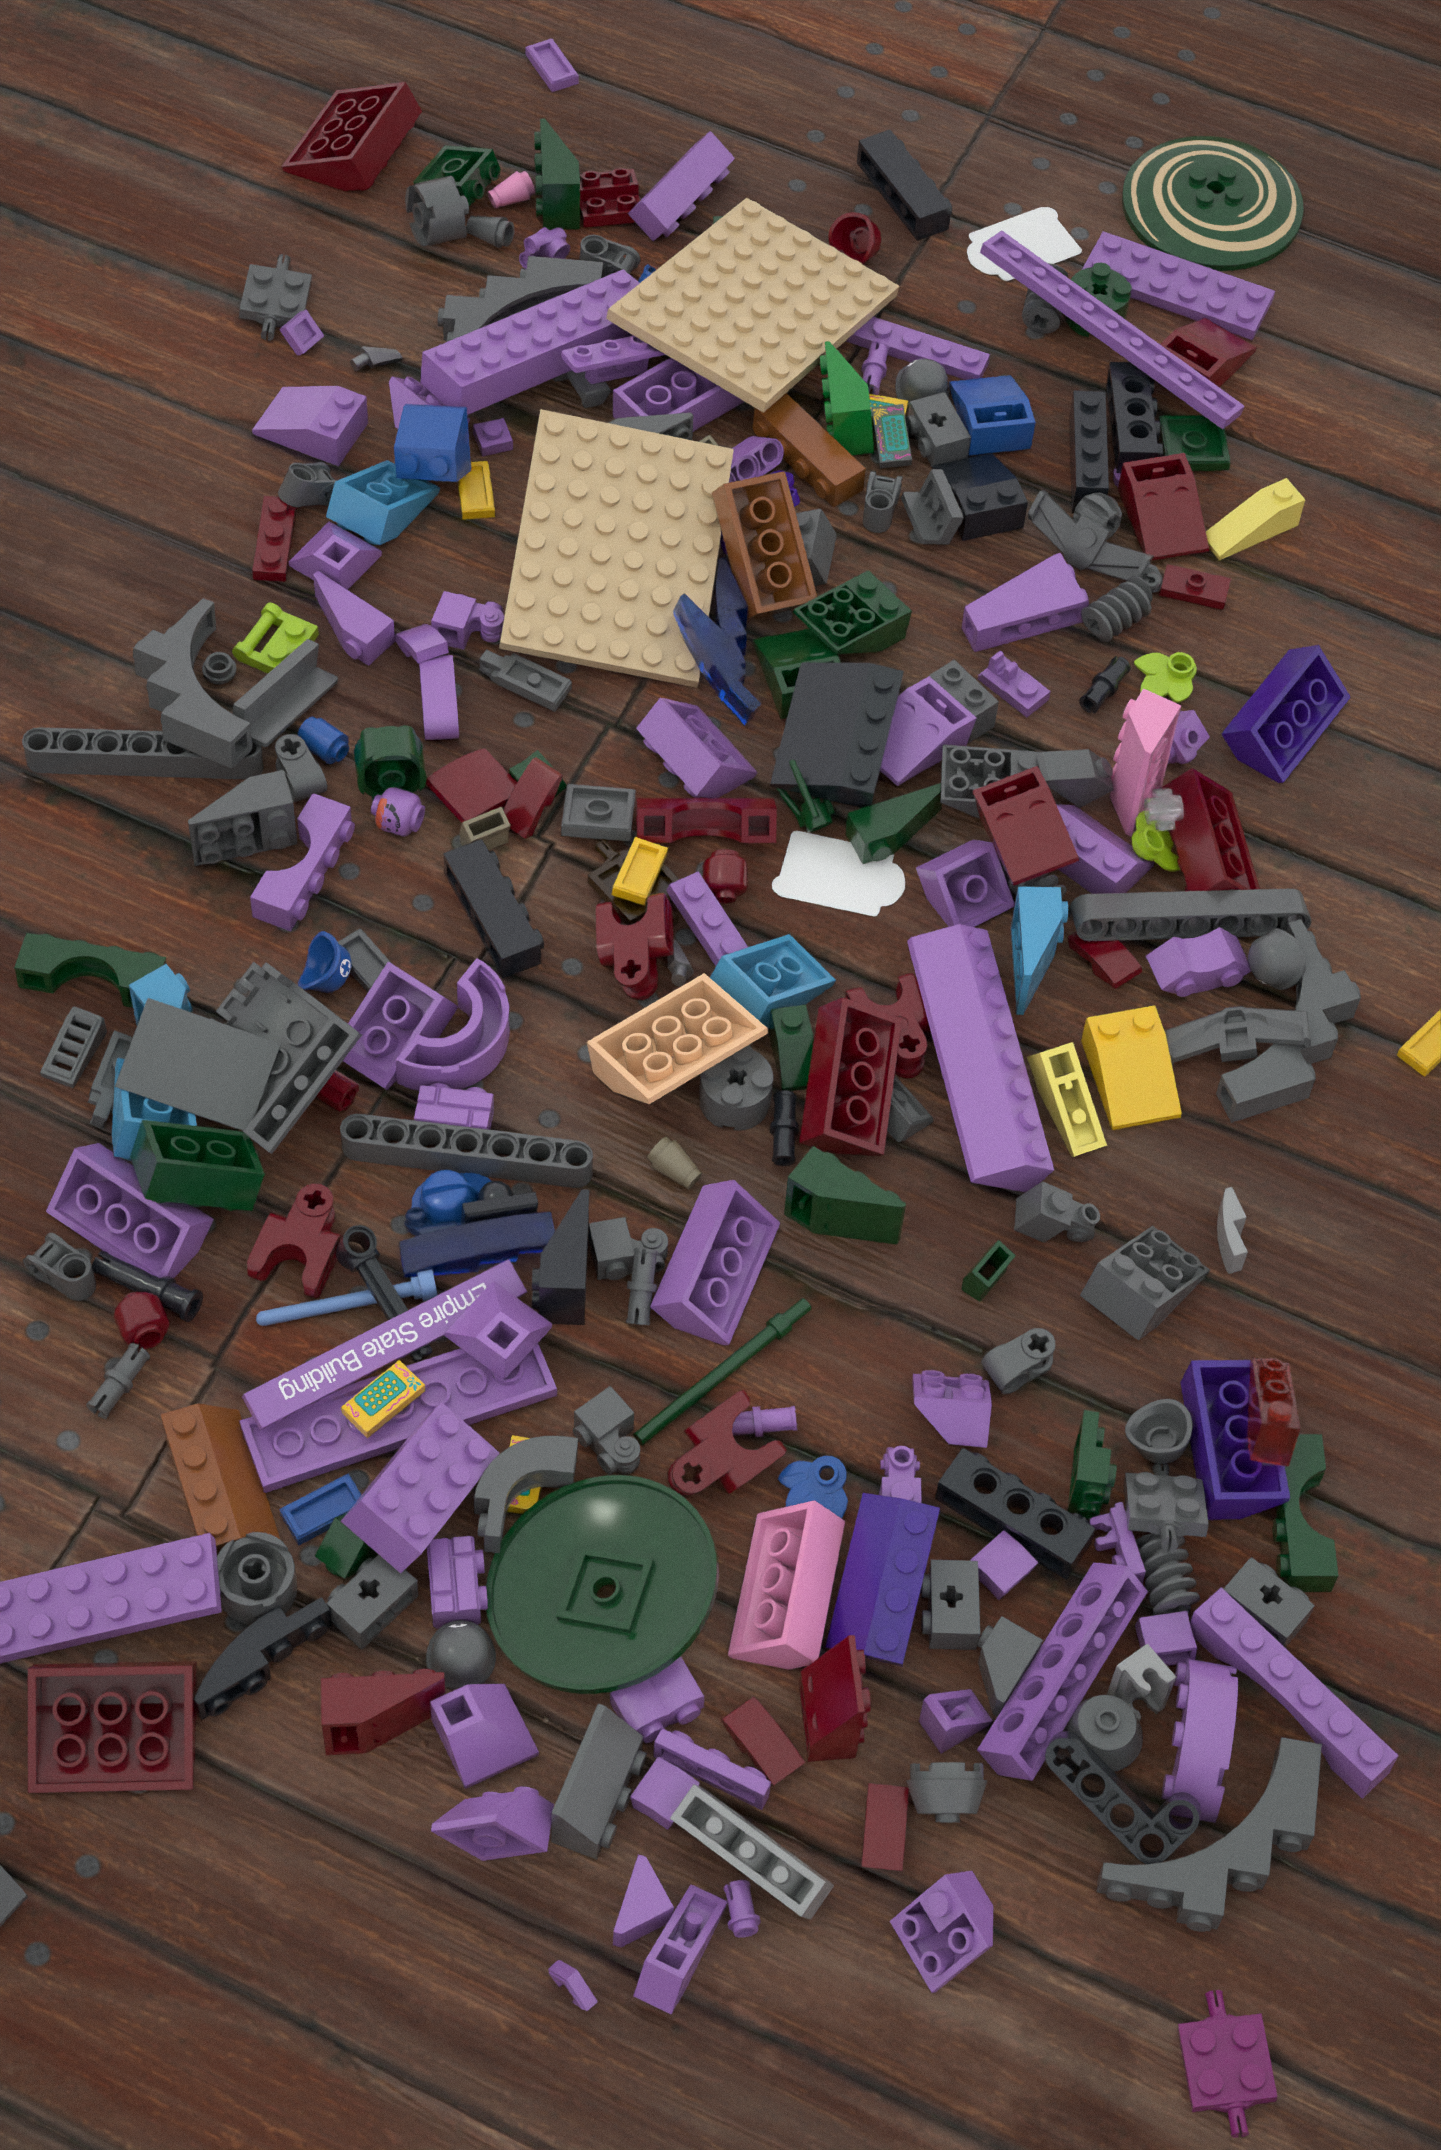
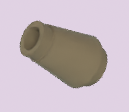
(674, 1163)

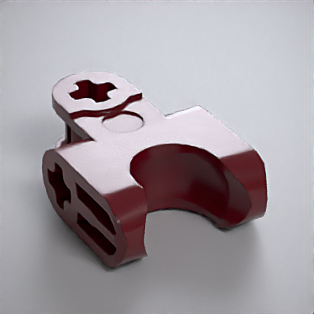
(636, 946)
(914, 1023)
(300, 1237)
(718, 1454)

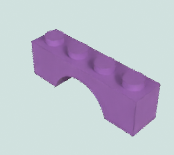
(285, 894)

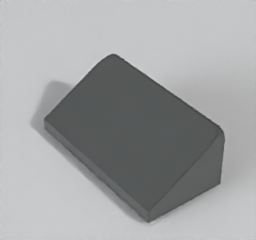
(906, 1113)

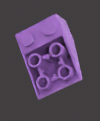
(920, 726)

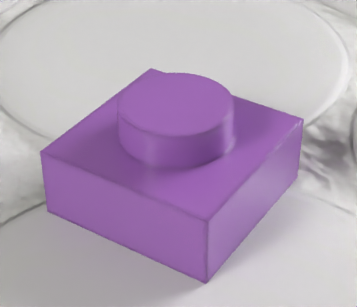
(301, 332)
(492, 437)

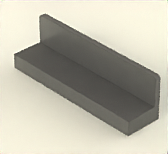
(284, 694)

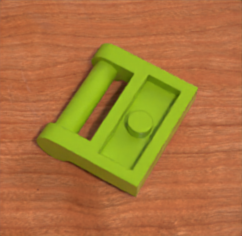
(286, 639)

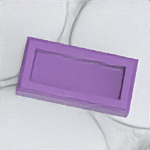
(552, 65)

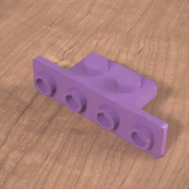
(610, 359)

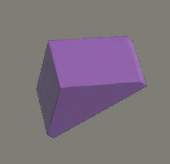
(952, 1717)
(643, 1907)

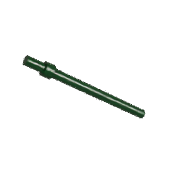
(775, 1328)

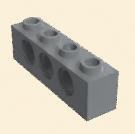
(752, 1852)

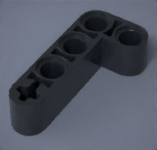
(1118, 1792)

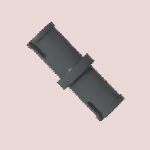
(641, 1286)
(118, 1381)

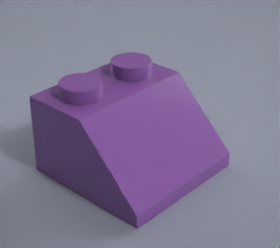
(966, 884)
(498, 1824)

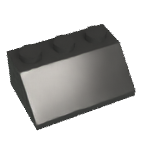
(597, 1784)

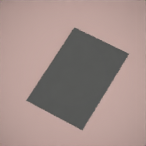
(197, 1064)

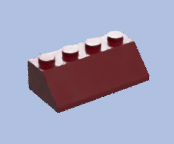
(1210, 836)
(850, 1079)

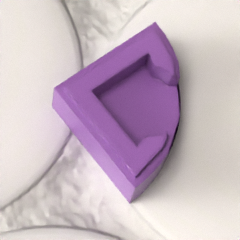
(571, 1978)

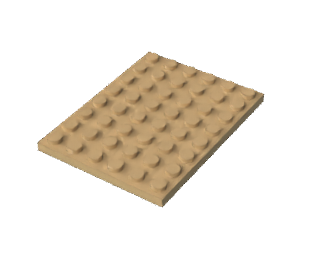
(753, 303)
(610, 544)

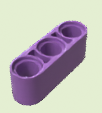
(755, 457)
(439, 698)

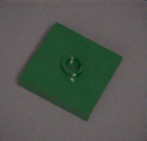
(1198, 438)

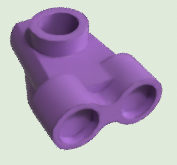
(545, 244)

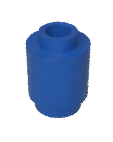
(324, 740)

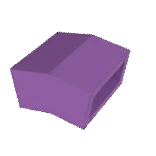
(1003, 1564)
(1168, 1636)
(662, 1791)

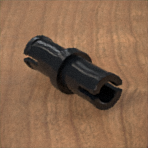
(1104, 684)
(784, 1128)

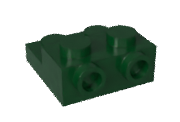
(469, 167)
(1091, 1469)

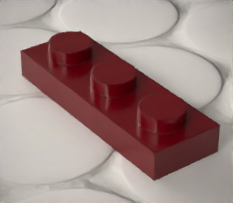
(274, 540)

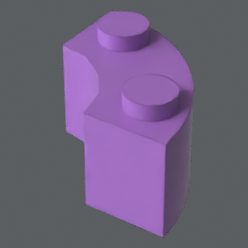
(1199, 963)

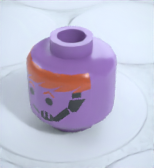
(398, 811)

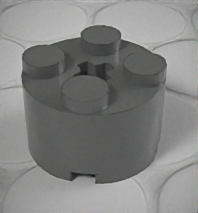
(436, 211)
(737, 1090)
(256, 1577)

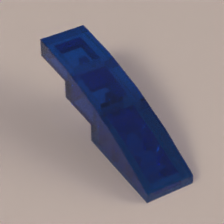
(731, 612)
(708, 648)
(476, 1243)

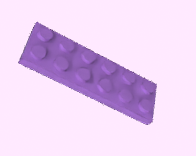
(1185, 286)
(109, 1597)

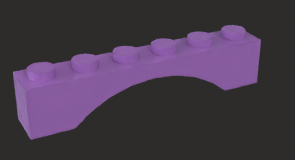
(1242, 1642)

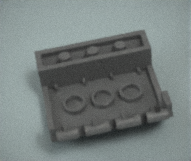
(309, 1053)

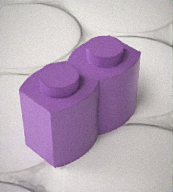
(659, 1701)

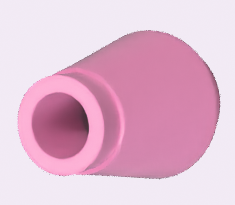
(512, 190)

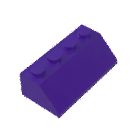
(1287, 713)
(1218, 1405)
(883, 1576)

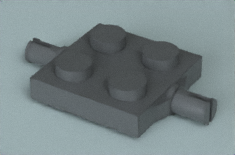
(274, 295)
(1165, 1505)

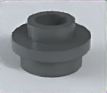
(221, 662)

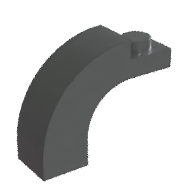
(523, 1466)

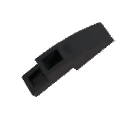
(246, 1660)

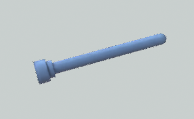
(420, 1287)

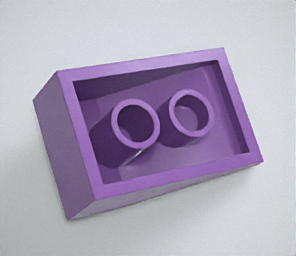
(315, 421)
(390, 1018)

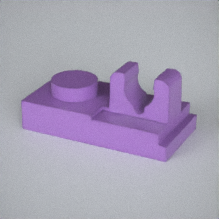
(1014, 685)
(1119, 1538)

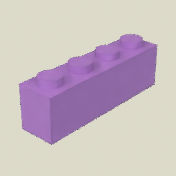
(682, 186)

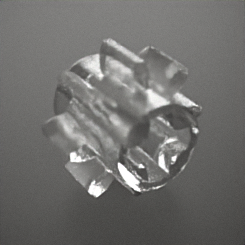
(1163, 809)

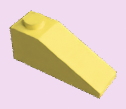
(1257, 519)
(1067, 1098)

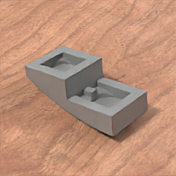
(1229, 1229)

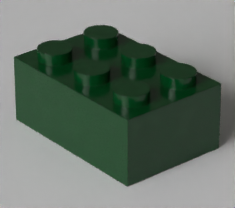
(196, 1165)

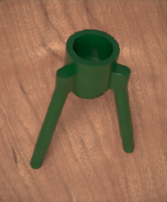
(814, 813)

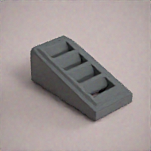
(82, 1026)

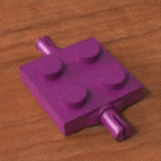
(1227, 2063)

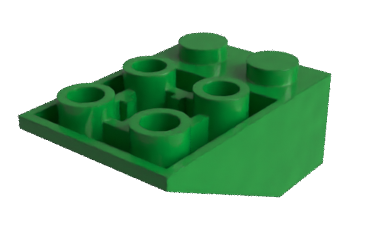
(848, 403)

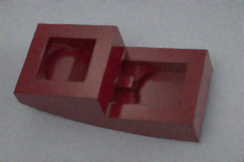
(530, 796)
(1109, 959)
(762, 1740)
(885, 1827)

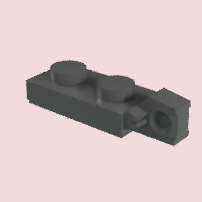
(526, 678)
(103, 1086)

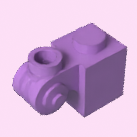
(461, 615)
(900, 1468)

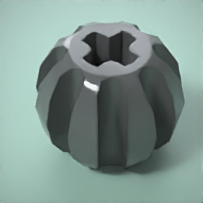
(1101, 509)

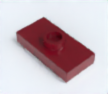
(1195, 587)

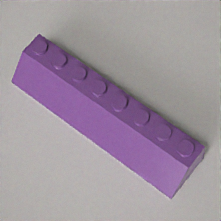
(980, 1058)

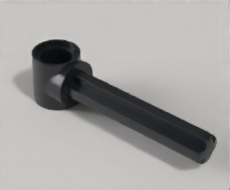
(374, 1275)

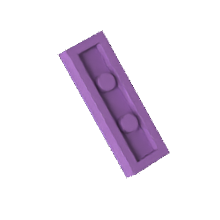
(705, 917)
(713, 1768)

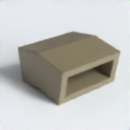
(490, 827)

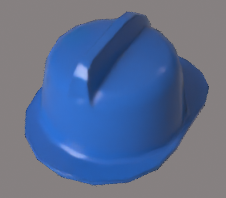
(444, 1194)

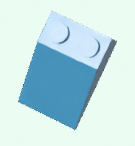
(378, 502)
(1034, 938)
(771, 976)
(131, 1109)

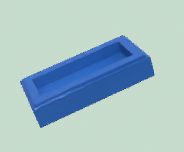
(317, 1510)

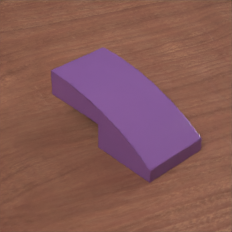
(422, 643)

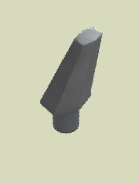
(375, 357)
(679, 966)

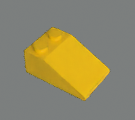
(1131, 1067)

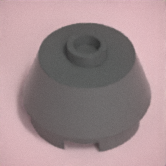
(1108, 1729)
(947, 1790)

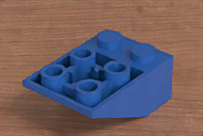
(994, 414)

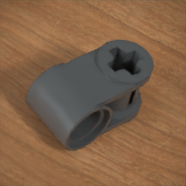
(610, 253)
(307, 485)
(880, 501)
(300, 768)
(57, 1264)
(1020, 1360)

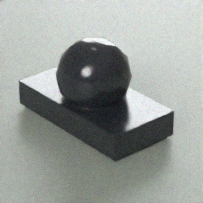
(498, 1201)

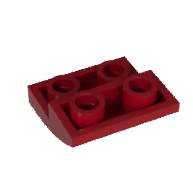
(608, 197)
(472, 785)

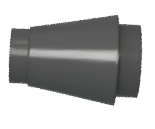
(493, 230)

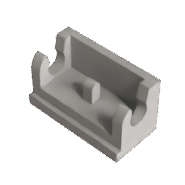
(1143, 1678)

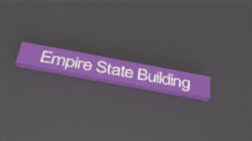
(372, 1349)

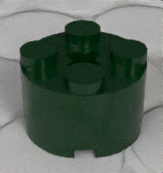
(1107, 287)
(389, 759)

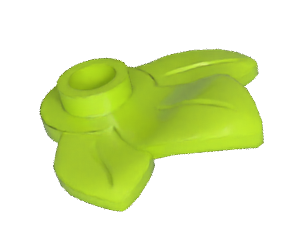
(1168, 674)
(1154, 844)

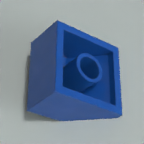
(432, 443)

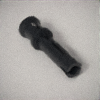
(171, 1295)

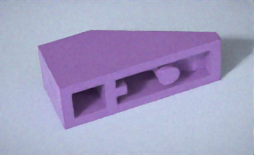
(358, 625)
(679, 1949)

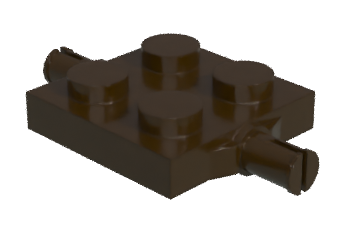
(605, 876)

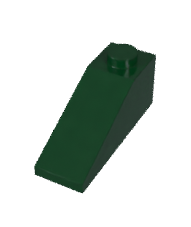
(888, 825)

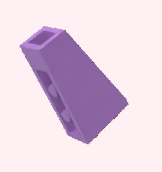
(1026, 606)

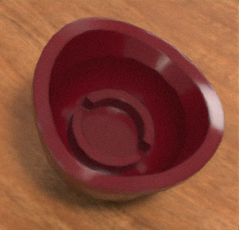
(855, 236)

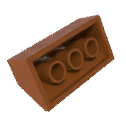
(764, 544)
(217, 1473)

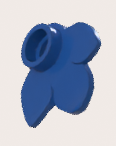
(807, 1486)

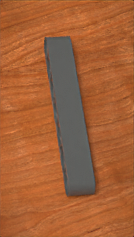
(125, 755)
(1186, 913)
(452, 1139)

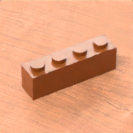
(811, 451)

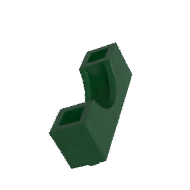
(51, 961)
(1306, 1556)

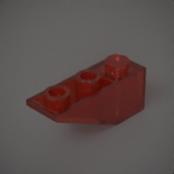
(1271, 1412)

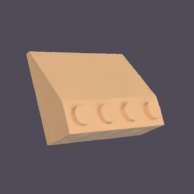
(672, 1040)

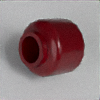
(726, 875)
(141, 1319)

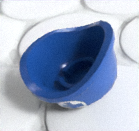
(326, 965)

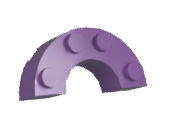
(471, 1052)
(1203, 1736)

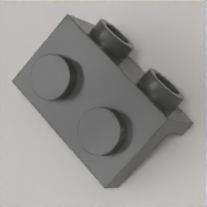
(933, 510)

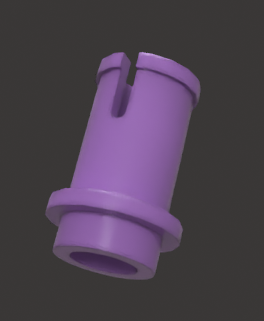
(743, 1917)

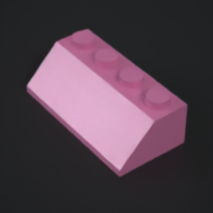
(1142, 754)
(787, 1586)

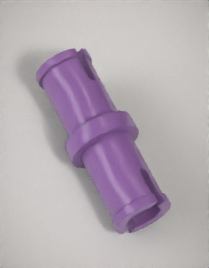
(875, 366)
(764, 1421)

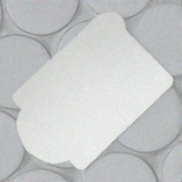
(1035, 230)
(832, 875)

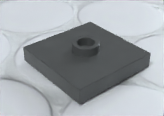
(598, 812)

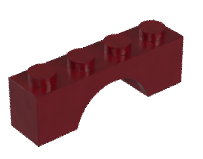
(735, 818)

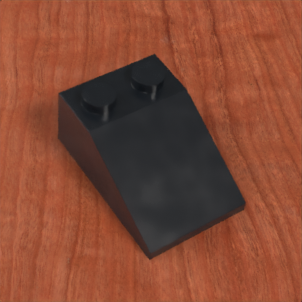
(987, 496)
(562, 1274)

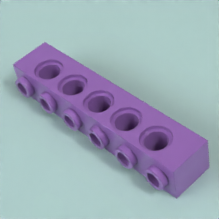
(1062, 1670)

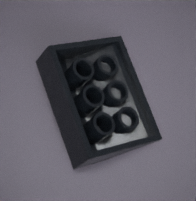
(838, 730)

